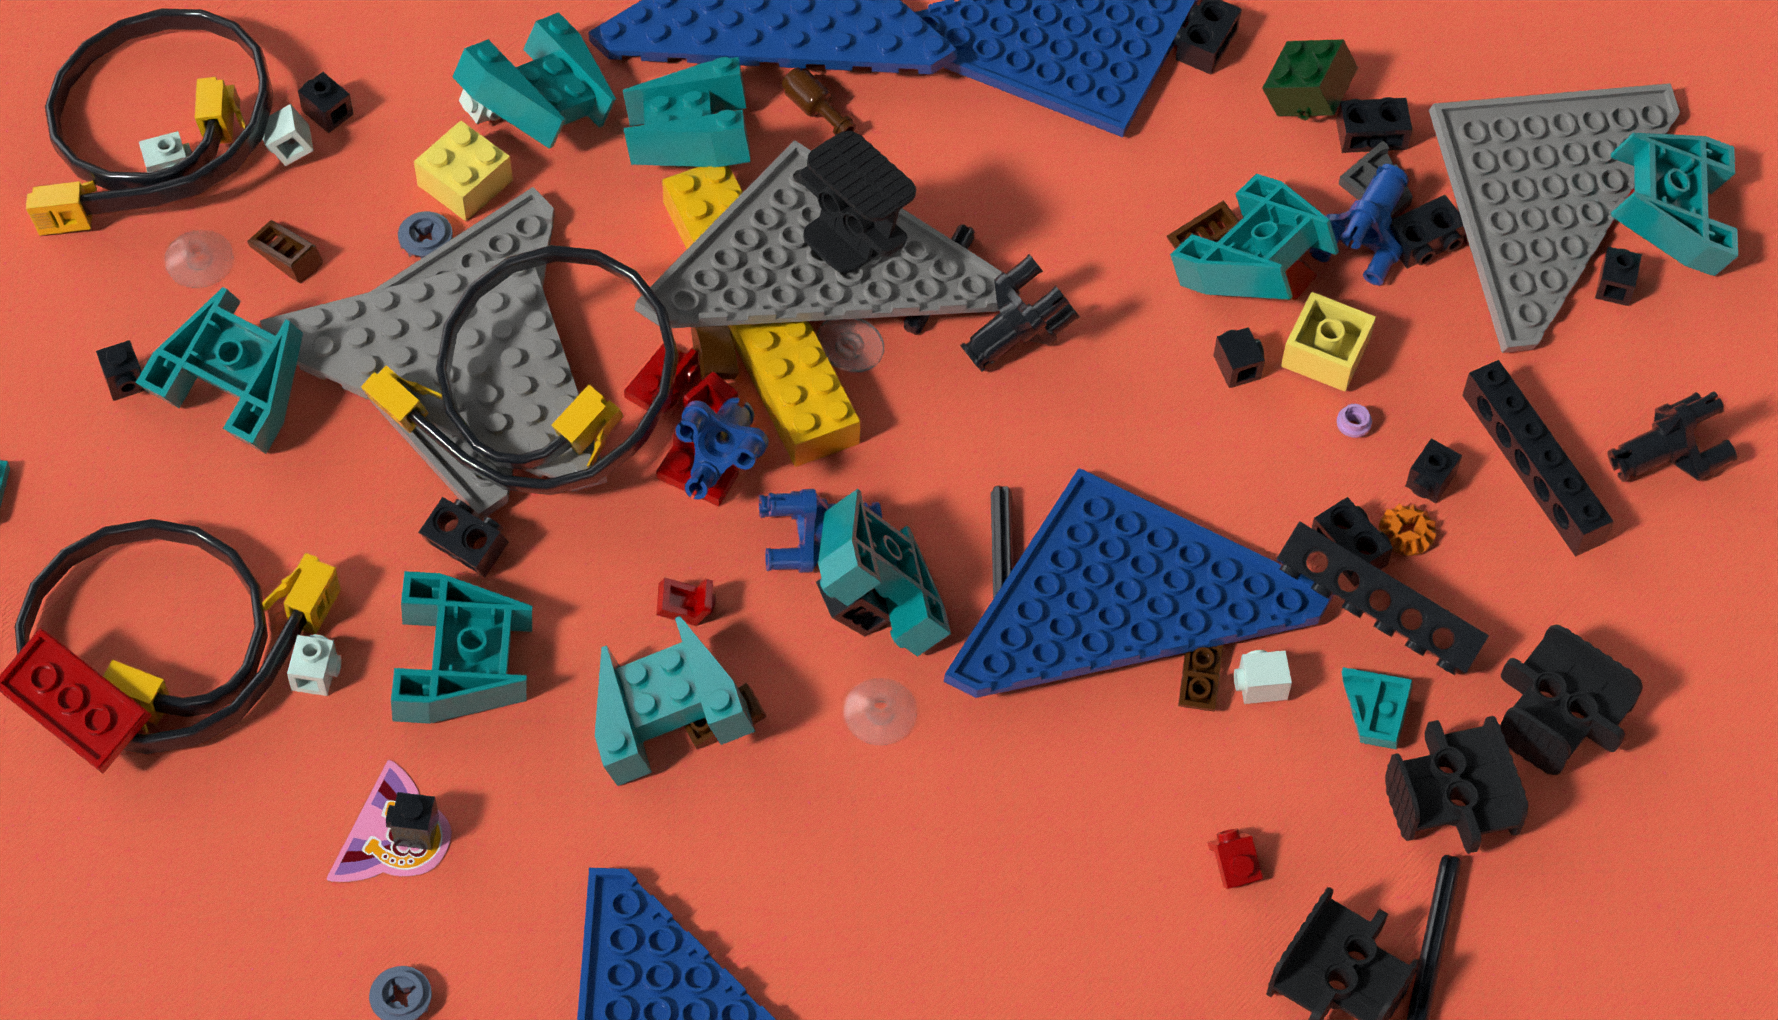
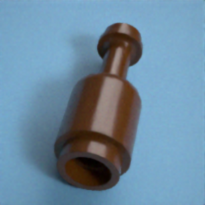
(814, 99)

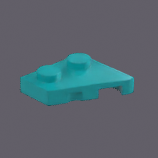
(1377, 705)

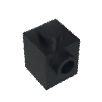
(325, 102)
(1618, 276)
(1239, 357)
(120, 369)
(1433, 471)
(413, 820)

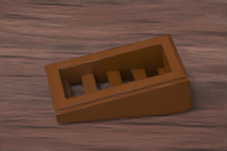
(1217, 213)
(300, 264)

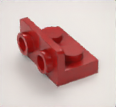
(646, 383)
(677, 471)

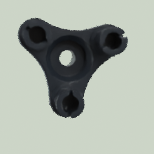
(1016, 320)
(1674, 441)

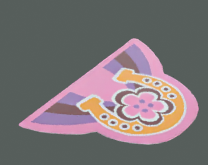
(371, 844)

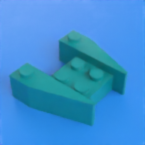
(544, 93)
(682, 120)
(1672, 197)
(1259, 248)
(236, 360)
(868, 553)
(468, 651)
(660, 696)

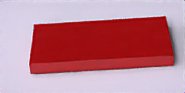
(72, 700)

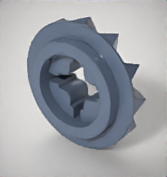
(424, 223)
(407, 980)

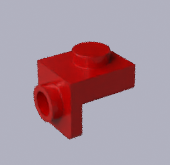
(685, 600)
(1236, 858)

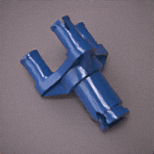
(1370, 223)
(719, 441)
(809, 513)

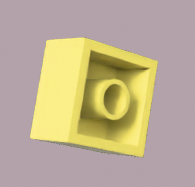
(463, 170)
(1328, 341)

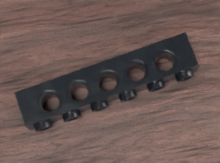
(1537, 458)
(1466, 638)

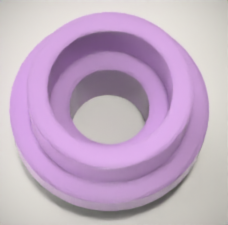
(1356, 413)

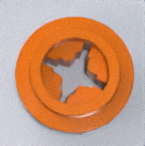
(1408, 542)

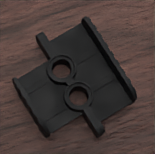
(857, 200)
(1580, 682)
(1481, 779)
(1322, 955)

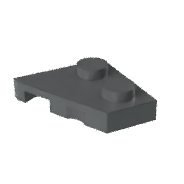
(1361, 173)

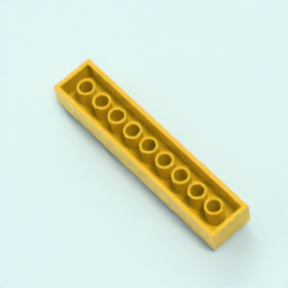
(779, 357)

